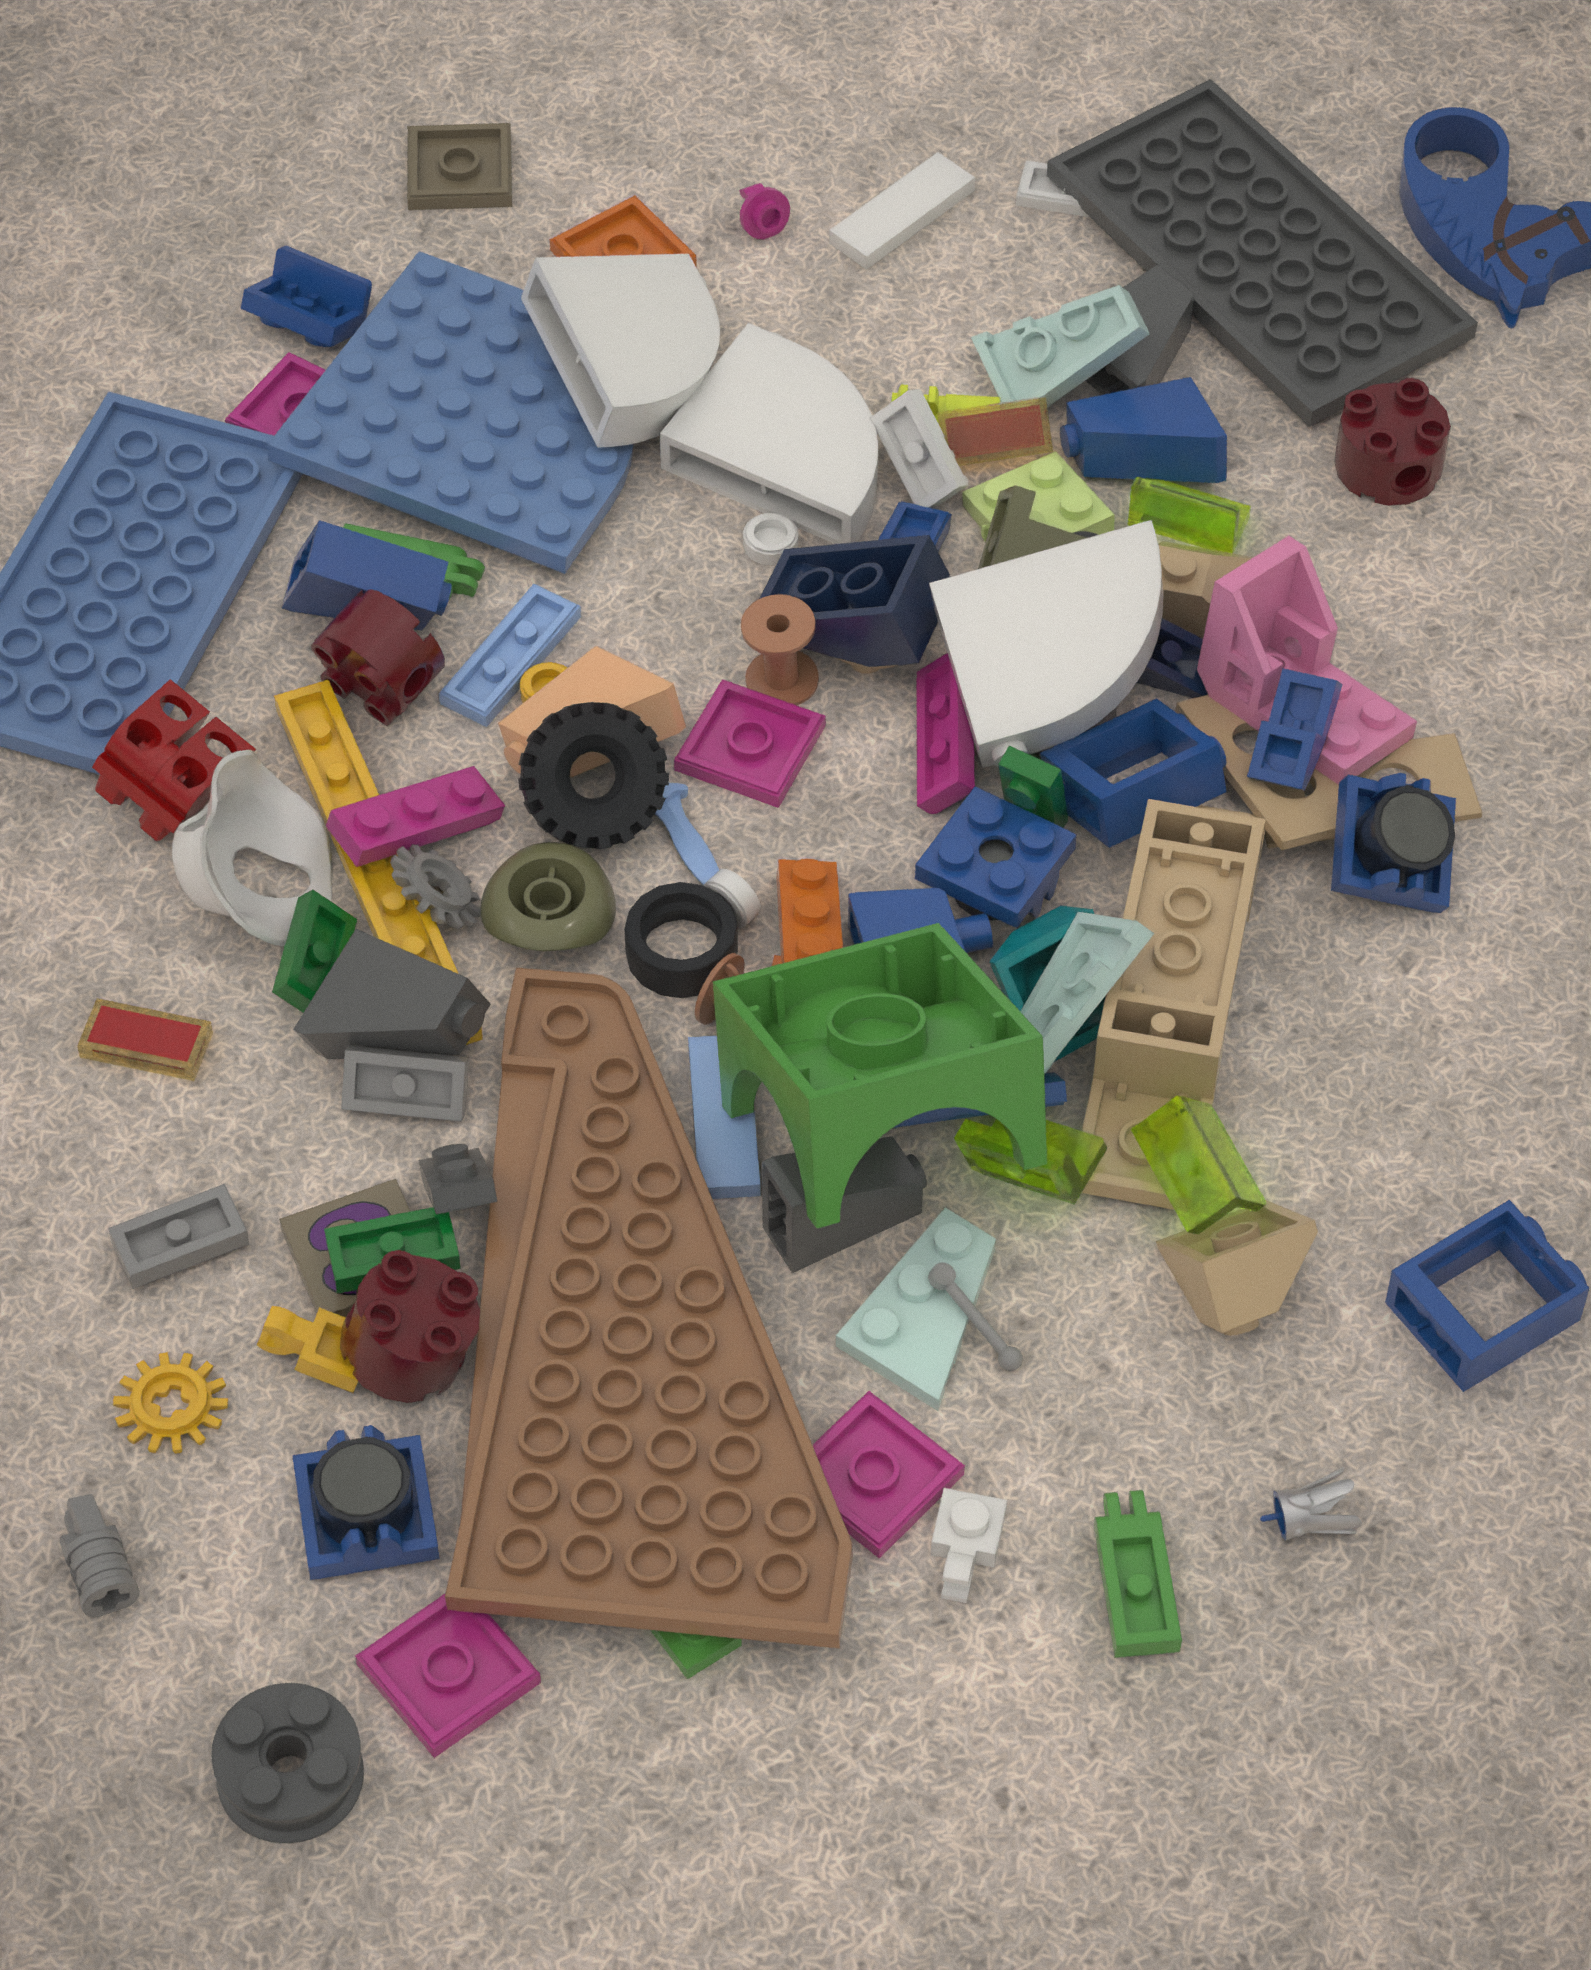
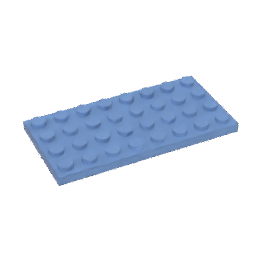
(128, 571)

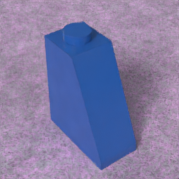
(1147, 433)
(342, 562)

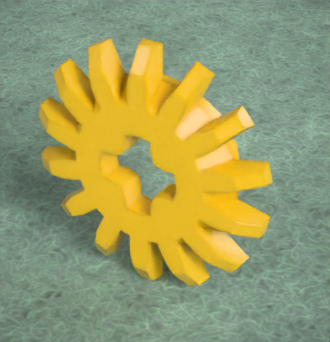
(158, 1383)

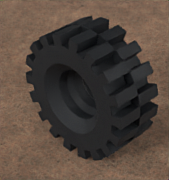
(637, 783)

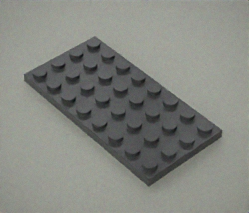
(1265, 248)

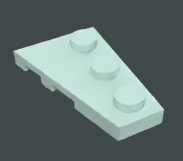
(1062, 348)
(1080, 976)
(908, 1325)

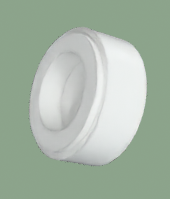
(768, 536)
(737, 895)

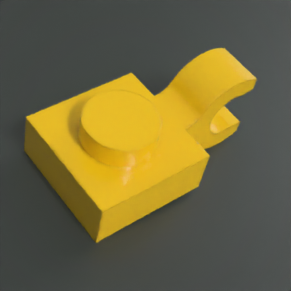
(315, 1343)

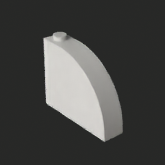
(625, 337)
(779, 436)
(1051, 637)

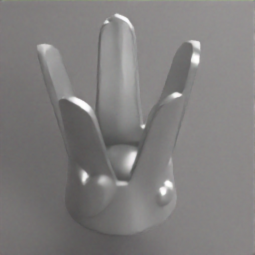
(1301, 1509)

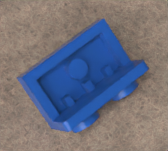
(310, 298)

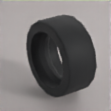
(674, 903)

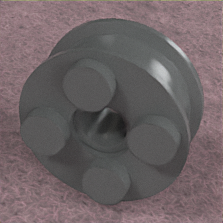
(280, 1724)

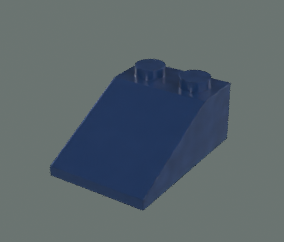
(865, 597)

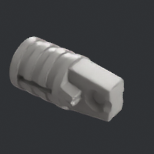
(96, 1559)

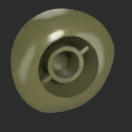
(549, 899)

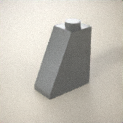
(1167, 313)
(390, 1001)
(878, 1195)

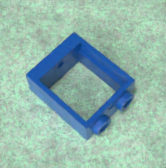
(1118, 810)
(1446, 1333)

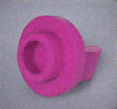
(763, 211)

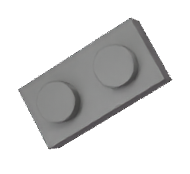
(405, 1083)
(178, 1236)

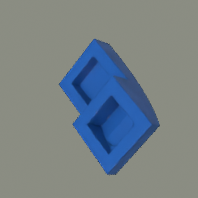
(1296, 729)

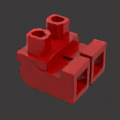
(164, 760)

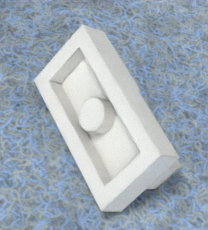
(919, 450)

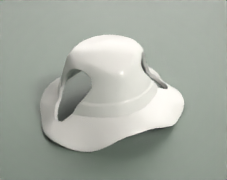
(259, 813)

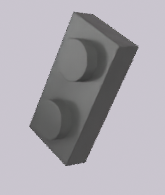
(457, 1178)

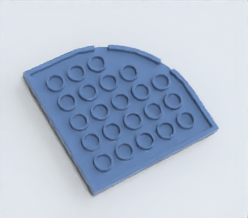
(457, 420)

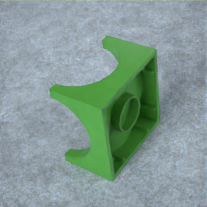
(874, 1040)

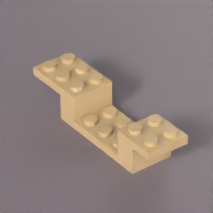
(1173, 1002)

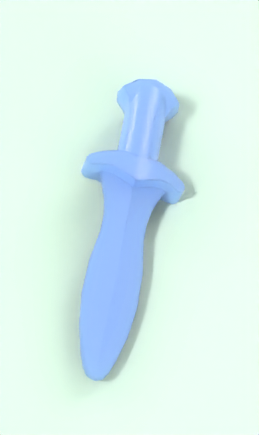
(684, 836)

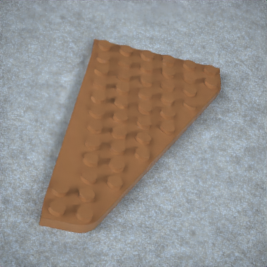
(624, 1389)

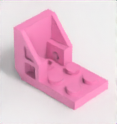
(1252, 637)

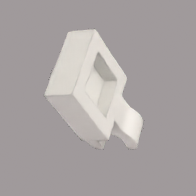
(966, 1535)

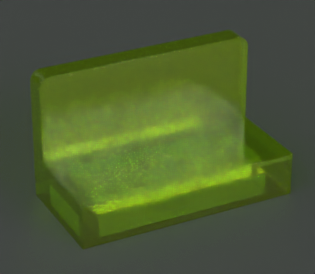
(1188, 514)
(1196, 1163)
(1069, 1166)

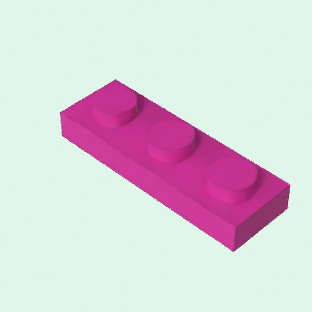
(943, 739)
(415, 815)

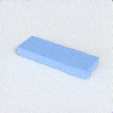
(514, 646)
(723, 1144)

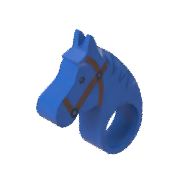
(1473, 228)

